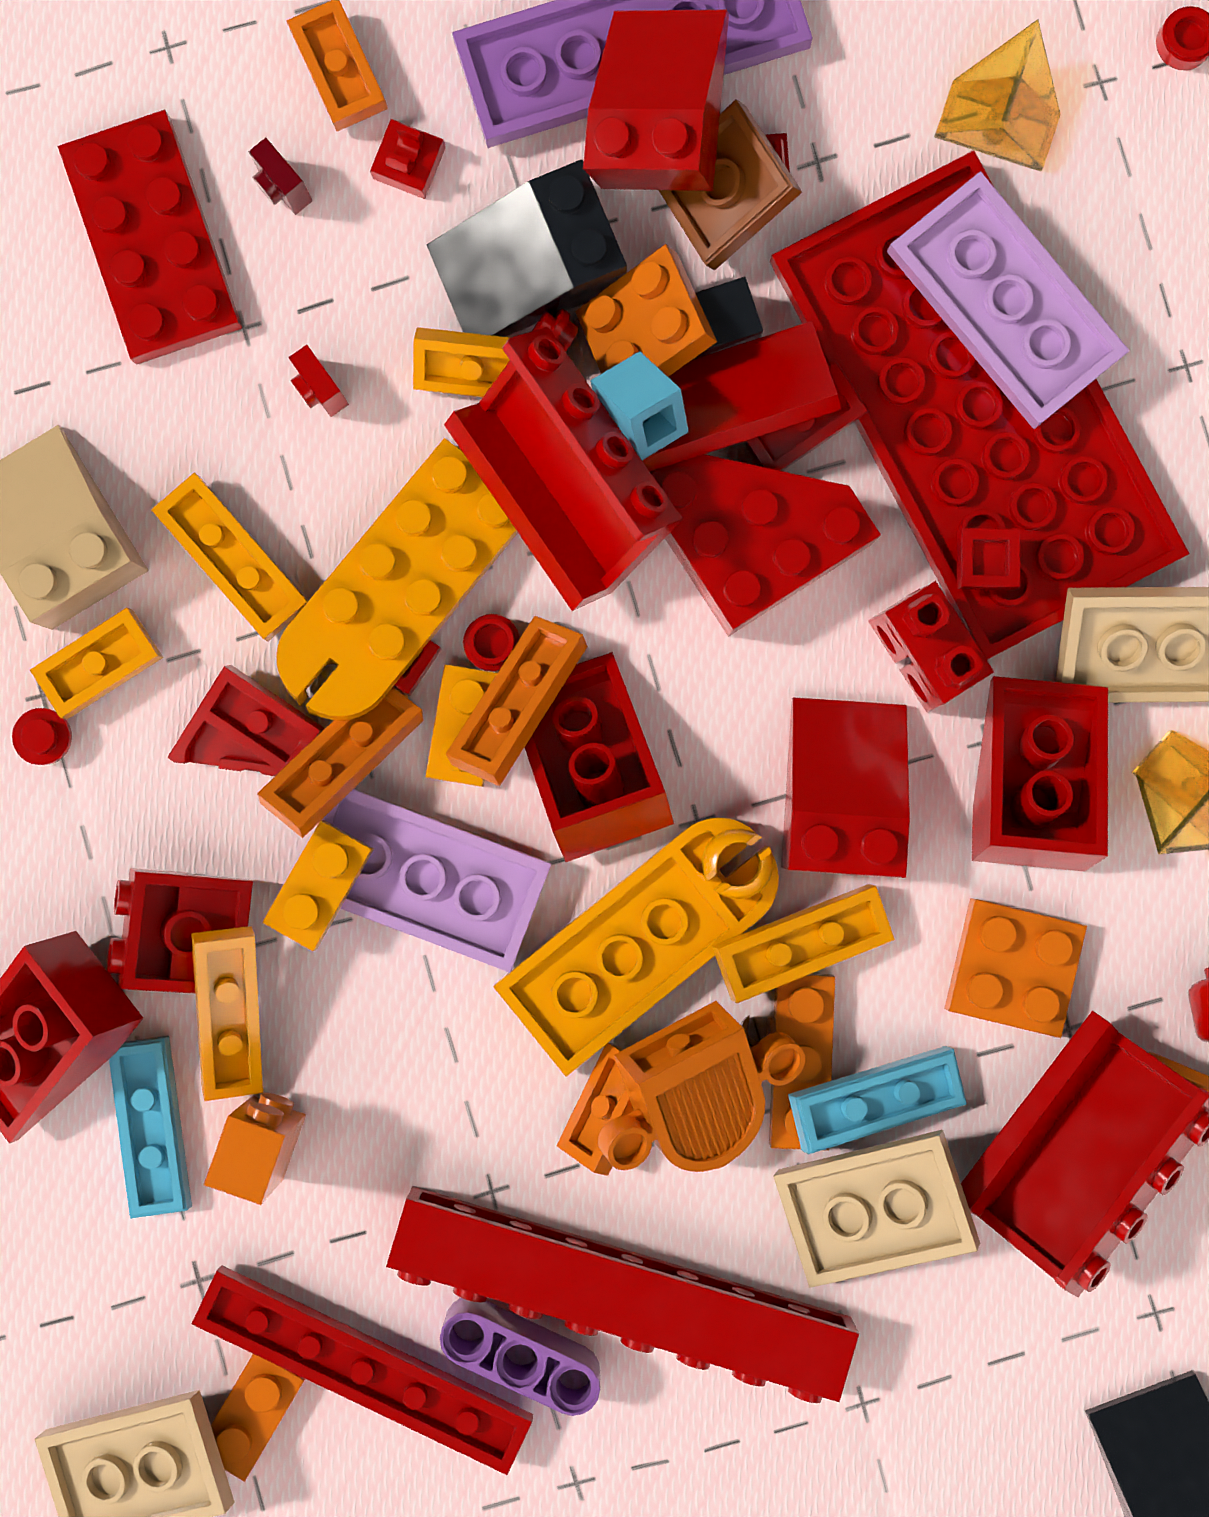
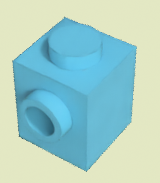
(642, 403)

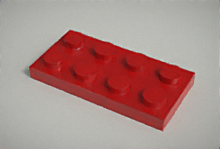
(150, 237)

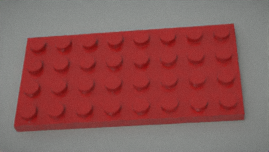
(958, 444)

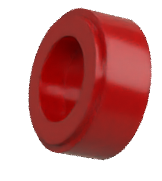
(1184, 38)

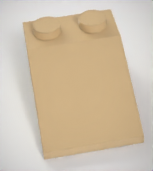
(59, 533)

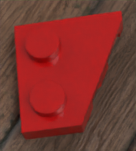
(244, 728)

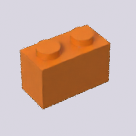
(255, 1148)

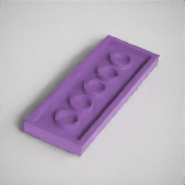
(543, 61)

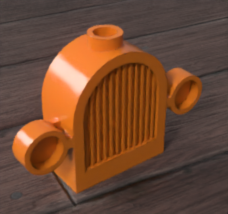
(696, 1091)

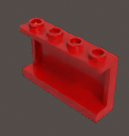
(563, 471)
(1087, 1155)

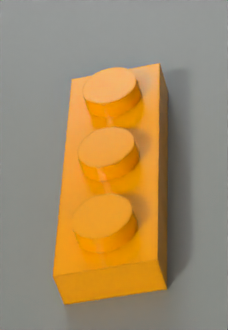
(230, 556)
(803, 943)
(227, 1013)

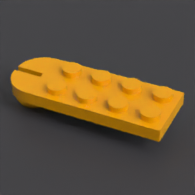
(394, 588)
(640, 940)

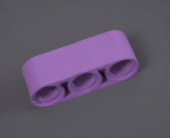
(534, 1380)

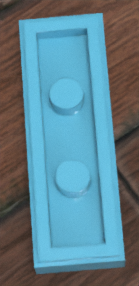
(877, 1099)
(150, 1128)

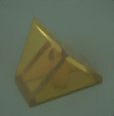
(1005, 103)
(1176, 794)

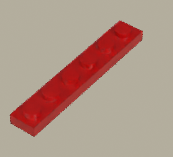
(363, 1369)

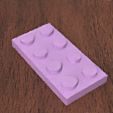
(1007, 300)
(440, 880)

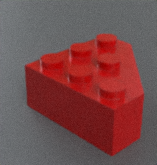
(758, 532)

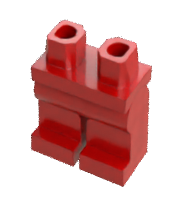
(936, 641)

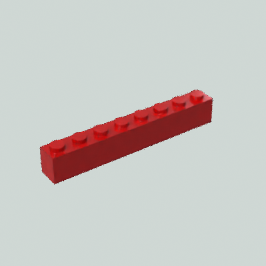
(623, 1295)

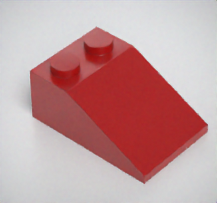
(658, 101)
(596, 764)
(1042, 776)
(847, 788)
(56, 1027)

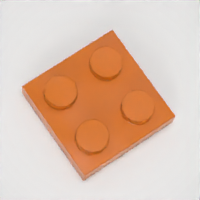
(648, 312)
(1015, 968)

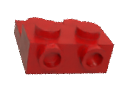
(159, 922)

